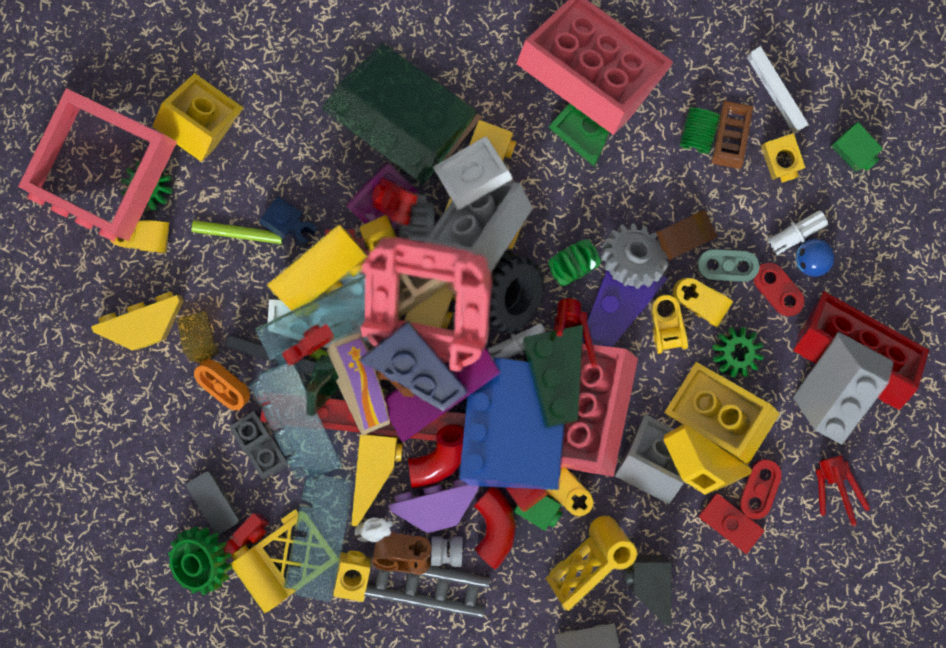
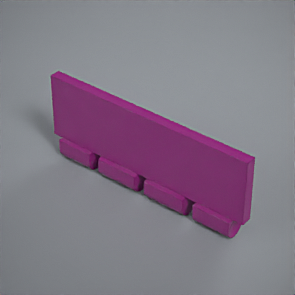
(413, 413)

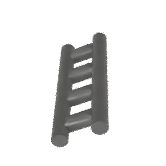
(438, 602)

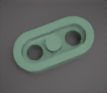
(727, 265)

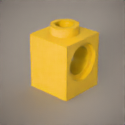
(783, 144)
(352, 587)

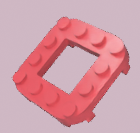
(438, 262)

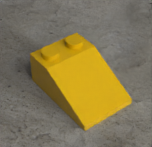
(722, 412)

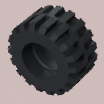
(514, 292)

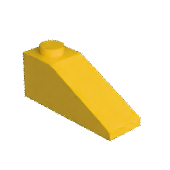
(374, 465)

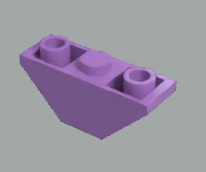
(436, 507)

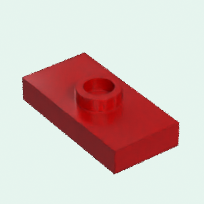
(731, 523)

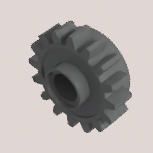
(421, 221)

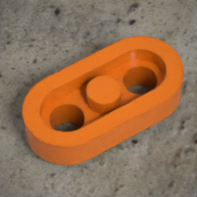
(222, 384)

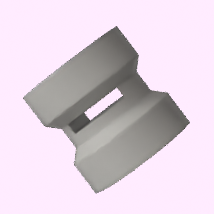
(439, 551)

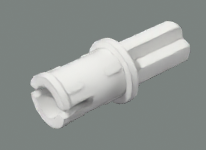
(798, 232)
(514, 344)
(373, 530)

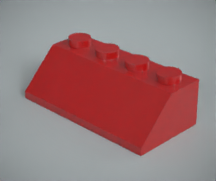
(836, 316)

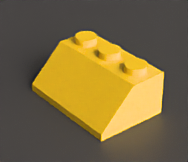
(319, 269)

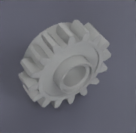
(634, 256)

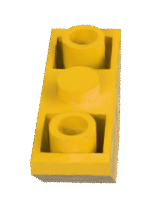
(141, 324)
(702, 461)

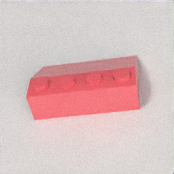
(593, 63)
(604, 399)

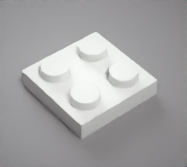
(472, 173)

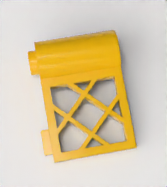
(606, 547)
(259, 571)

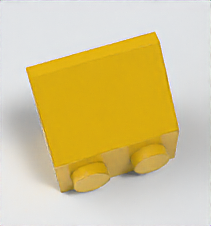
(196, 116)

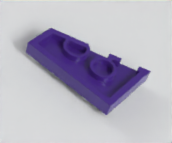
(617, 308)

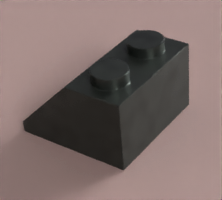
(651, 583)

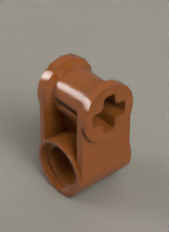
(399, 554)

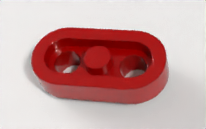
(779, 289)
(759, 488)

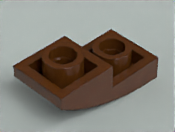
(686, 234)

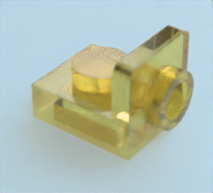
(197, 337)

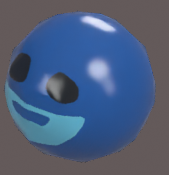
(815, 257)

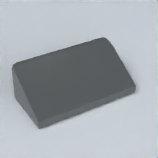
(213, 502)

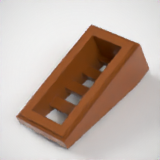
(729, 159)

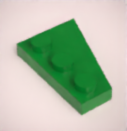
(580, 133)

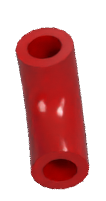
(441, 461)
(499, 527)

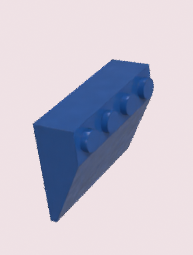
(507, 434)

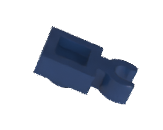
(284, 220)

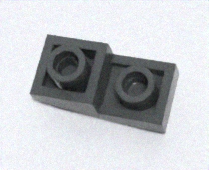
(259, 445)

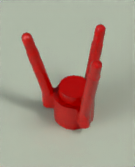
(570, 315)
(835, 470)

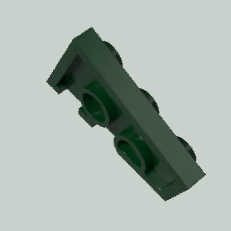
(556, 373)

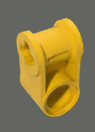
(147, 236)
(706, 302)
(668, 326)
(567, 489)

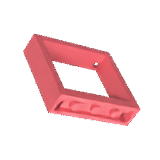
(140, 186)

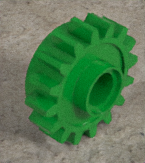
(199, 560)

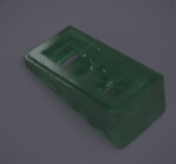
(321, 385)

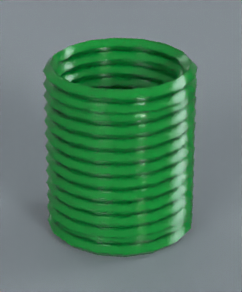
(699, 129)

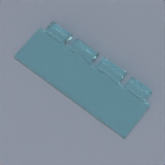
(334, 308)
(300, 432)
(324, 537)

